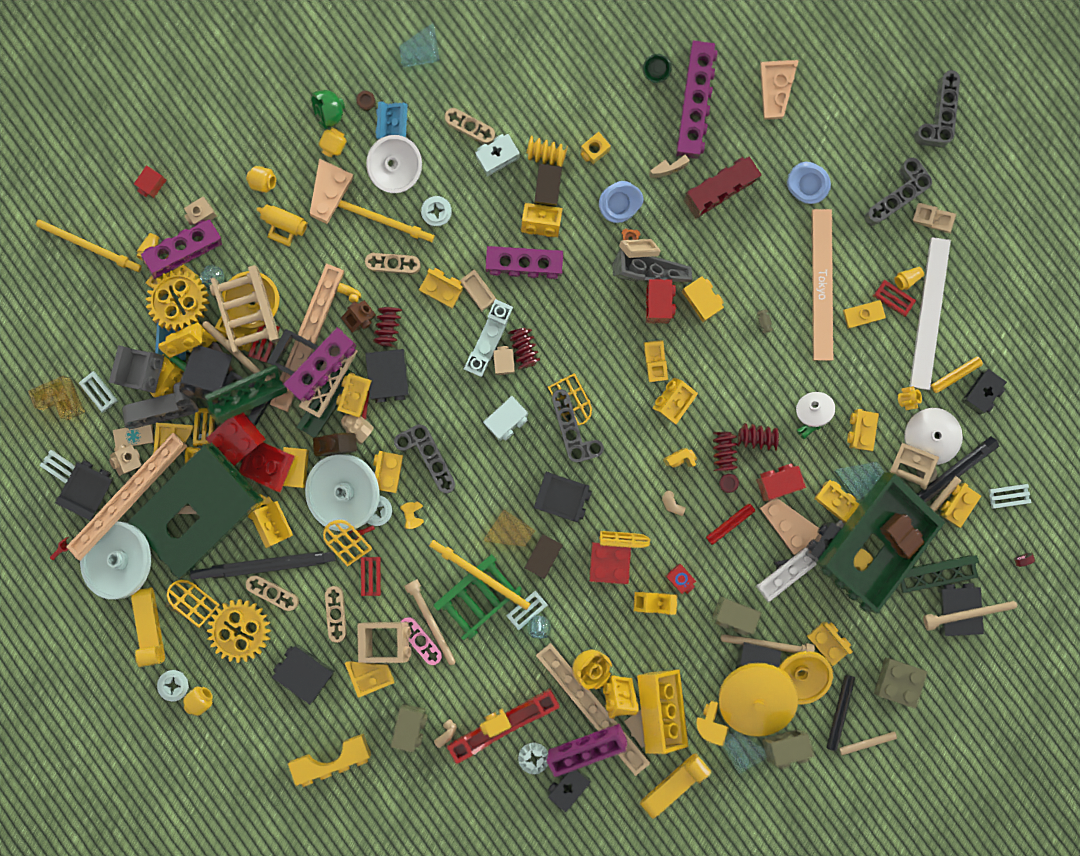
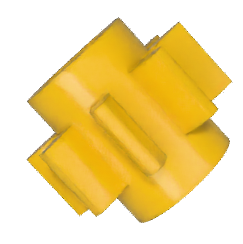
(909, 398)

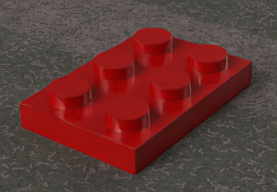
(267, 466)

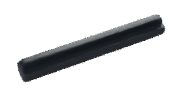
(840, 713)

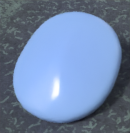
(808, 183)
(620, 201)

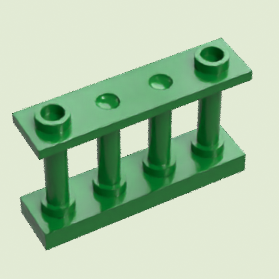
(460, 591)

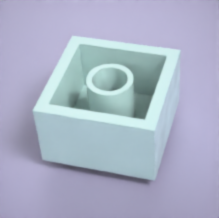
(506, 419)

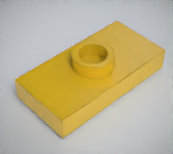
(864, 314)

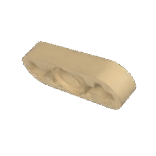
(455, 124)
(378, 267)
(328, 600)
(282, 604)

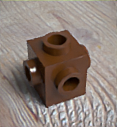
(358, 316)

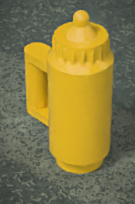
(283, 220)

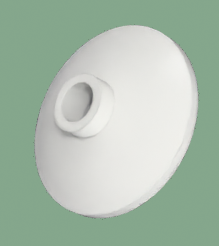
(815, 416)

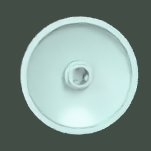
(342, 490)
(117, 562)

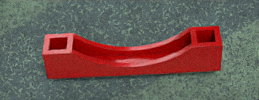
(518, 716)

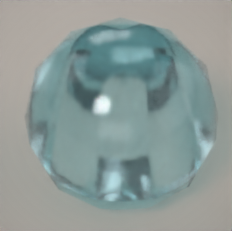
(209, 272)
(539, 627)

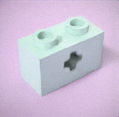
(492, 163)

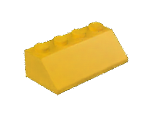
(662, 711)

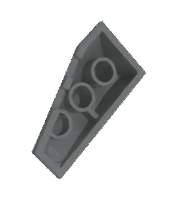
(649, 268)

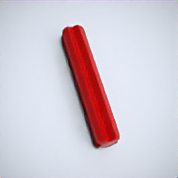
(730, 524)

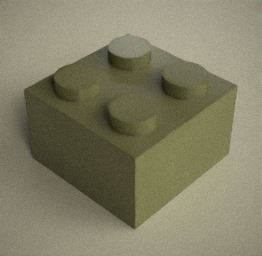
(736, 615)
(900, 682)
(408, 728)
(788, 748)

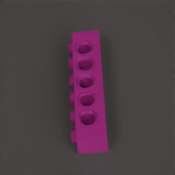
(706, 52)

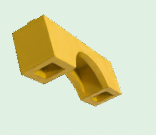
(307, 768)

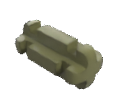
(765, 321)
(181, 606)

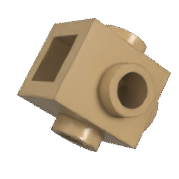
(125, 459)

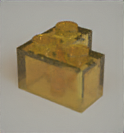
(58, 393)

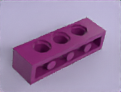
(534, 256)
(177, 258)
(309, 367)
(587, 750)

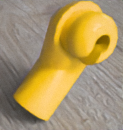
(354, 295)

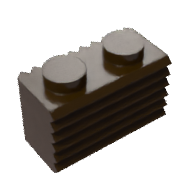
(334, 444)

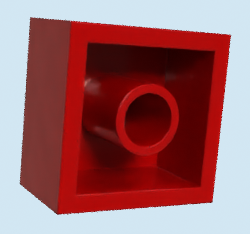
(659, 301)
(236, 438)
(780, 483)
(609, 564)

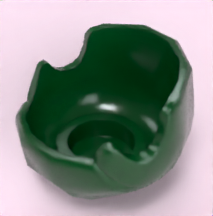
(657, 68)

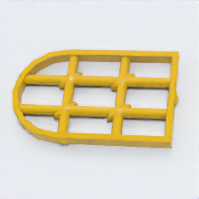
(579, 406)
(353, 542)
(630, 542)
(199, 602)

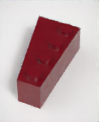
(722, 186)

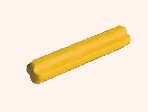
(956, 374)

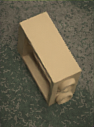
(365, 649)

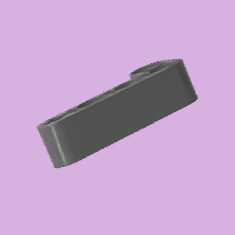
(942, 108)
(897, 197)
(159, 409)
(572, 425)
(429, 460)

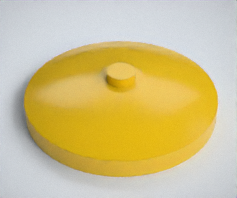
(758, 699)

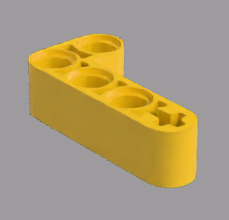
(147, 628)
(675, 785)

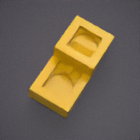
(655, 361)

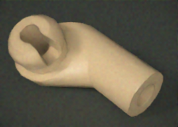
(670, 504)
(447, 735)

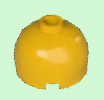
(591, 669)

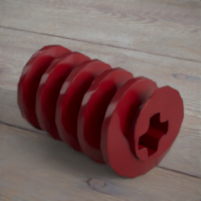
(386, 326)
(524, 347)
(758, 436)
(725, 451)

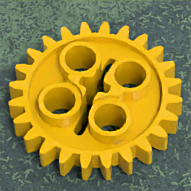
(161, 308)
(230, 646)

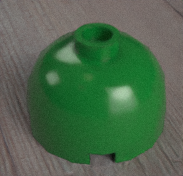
(328, 108)

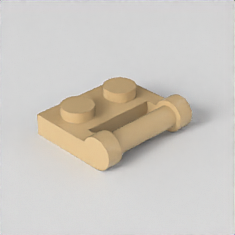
(915, 459)

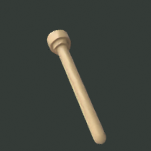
(241, 357)
(414, 589)
(932, 621)
(772, 645)

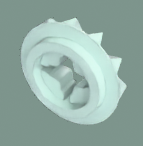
(428, 207)
(386, 513)
(166, 691)
(525, 754)

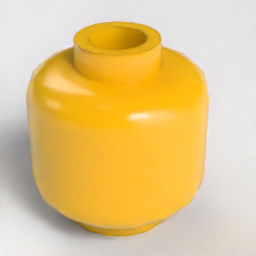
(332, 142)
(261, 179)
(197, 701)

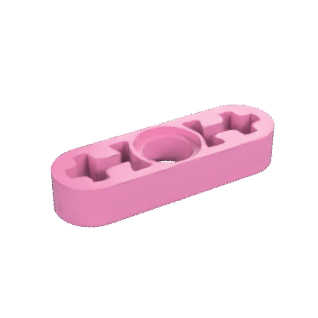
(428, 640)

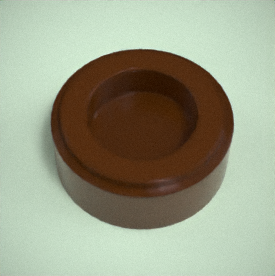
(366, 100)

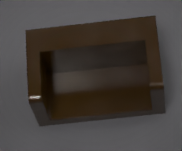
(548, 185)
(543, 556)

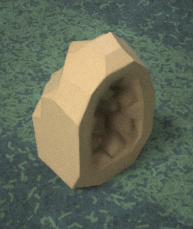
(358, 426)

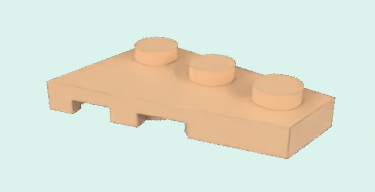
(776, 86)
(328, 190)
(789, 525)

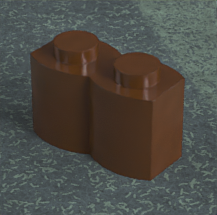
(902, 535)

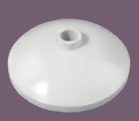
(405, 165)
(921, 431)

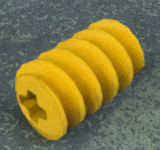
(546, 152)

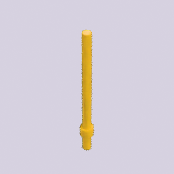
(414, 231)
(121, 260)
(447, 553)

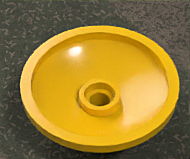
(247, 309)
(813, 680)

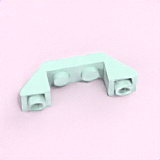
(489, 338)

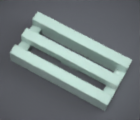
(108, 404)
(48, 459)
(1025, 493)
(514, 620)

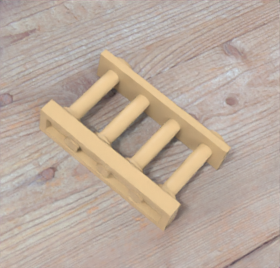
(264, 314)

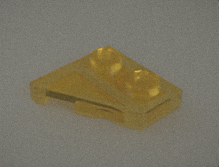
(509, 531)

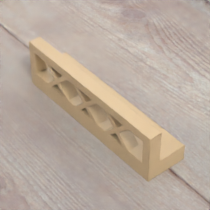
(306, 404)

